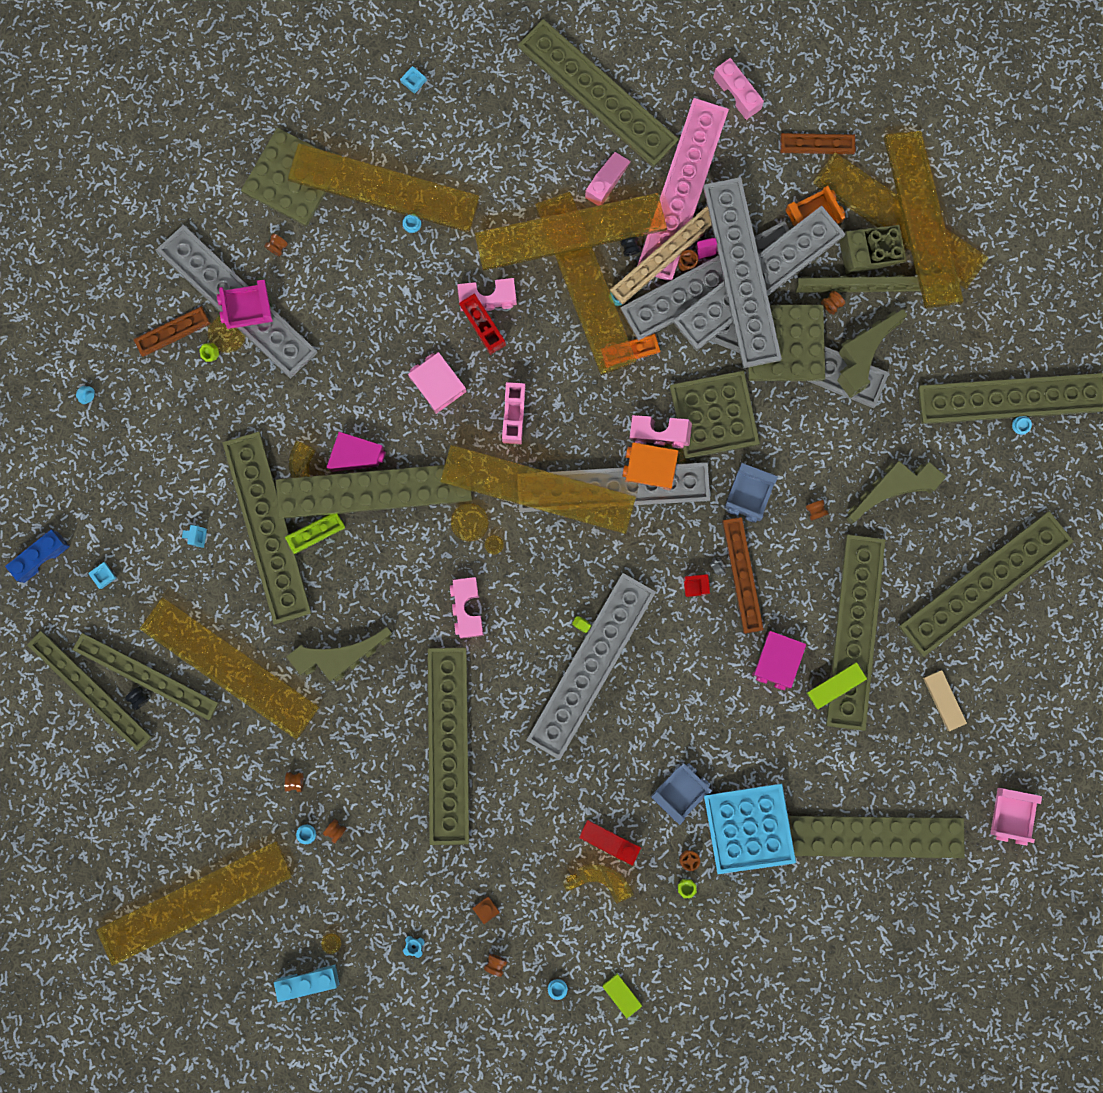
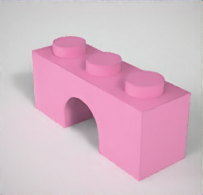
(746, 97)
(503, 296)
(513, 413)
(676, 434)
(467, 625)

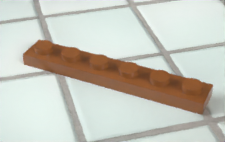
(742, 575)

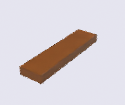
(817, 143)
(172, 331)

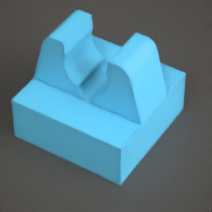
(195, 536)

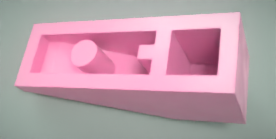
(606, 179)

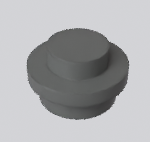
(718, 566)

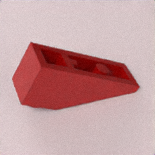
(482, 324)
(610, 842)

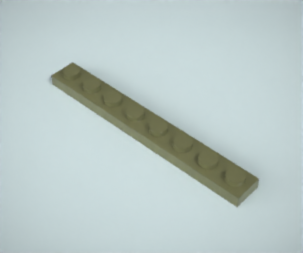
(857, 284)
(146, 676)
(89, 690)

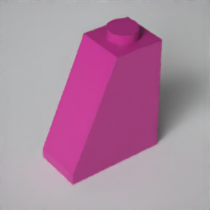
(354, 453)

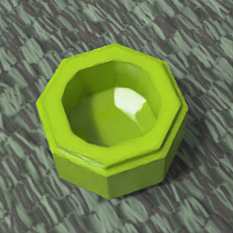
(209, 352)
(581, 624)
(687, 888)

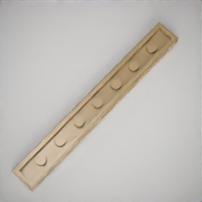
(662, 257)

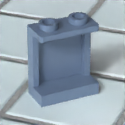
(750, 493)
(681, 792)

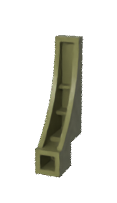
(860, 352)
(897, 481)
(337, 660)

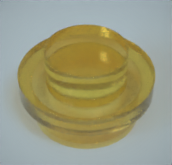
(494, 545)
(331, 943)

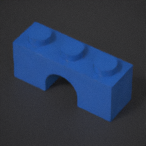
(45, 548)

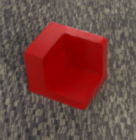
(696, 585)

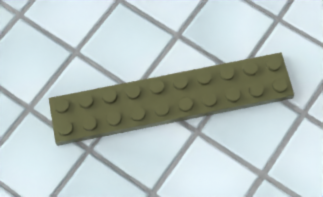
(598, 93)
(1011, 398)
(366, 492)
(266, 531)
(985, 584)
(856, 627)
(448, 746)
(877, 836)

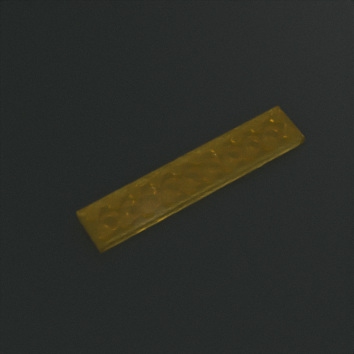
(383, 188)
(882, 209)
(923, 219)
(570, 231)
(591, 297)
(538, 489)
(230, 668)
(194, 903)

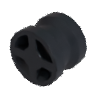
(630, 246)
(137, 698)

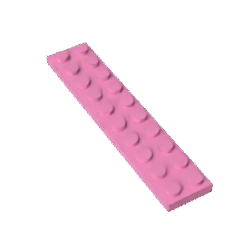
(687, 175)

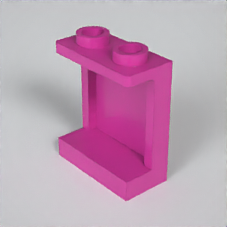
(245, 305)
(779, 660)

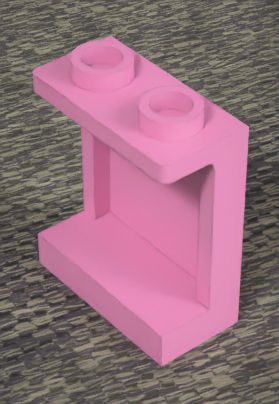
(437, 382)
(1014, 816)

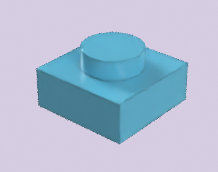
(413, 79)
(102, 575)

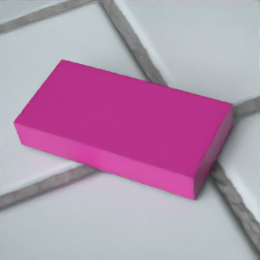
(706, 248)

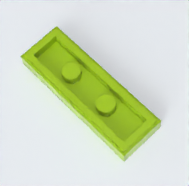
(314, 532)
(836, 686)

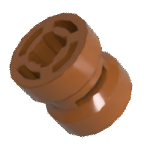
(690, 257)

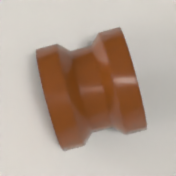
(276, 245)
(833, 302)
(817, 510)
(294, 782)
(334, 831)
(689, 855)
(495, 965)

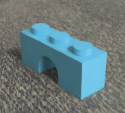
(306, 984)

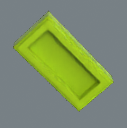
(622, 995)

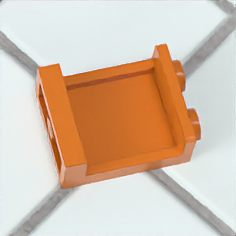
(825, 198)
(650, 465)

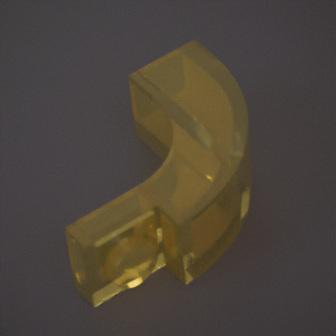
(300, 460)
(603, 874)

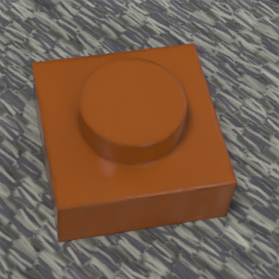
(486, 910)

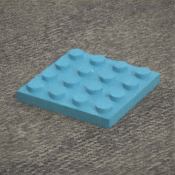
(750, 829)

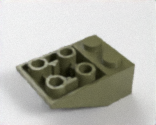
(872, 249)

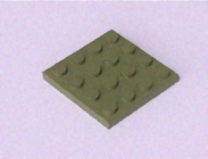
(270, 182)
(800, 345)
(718, 414)

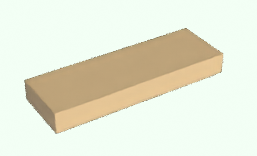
(945, 700)

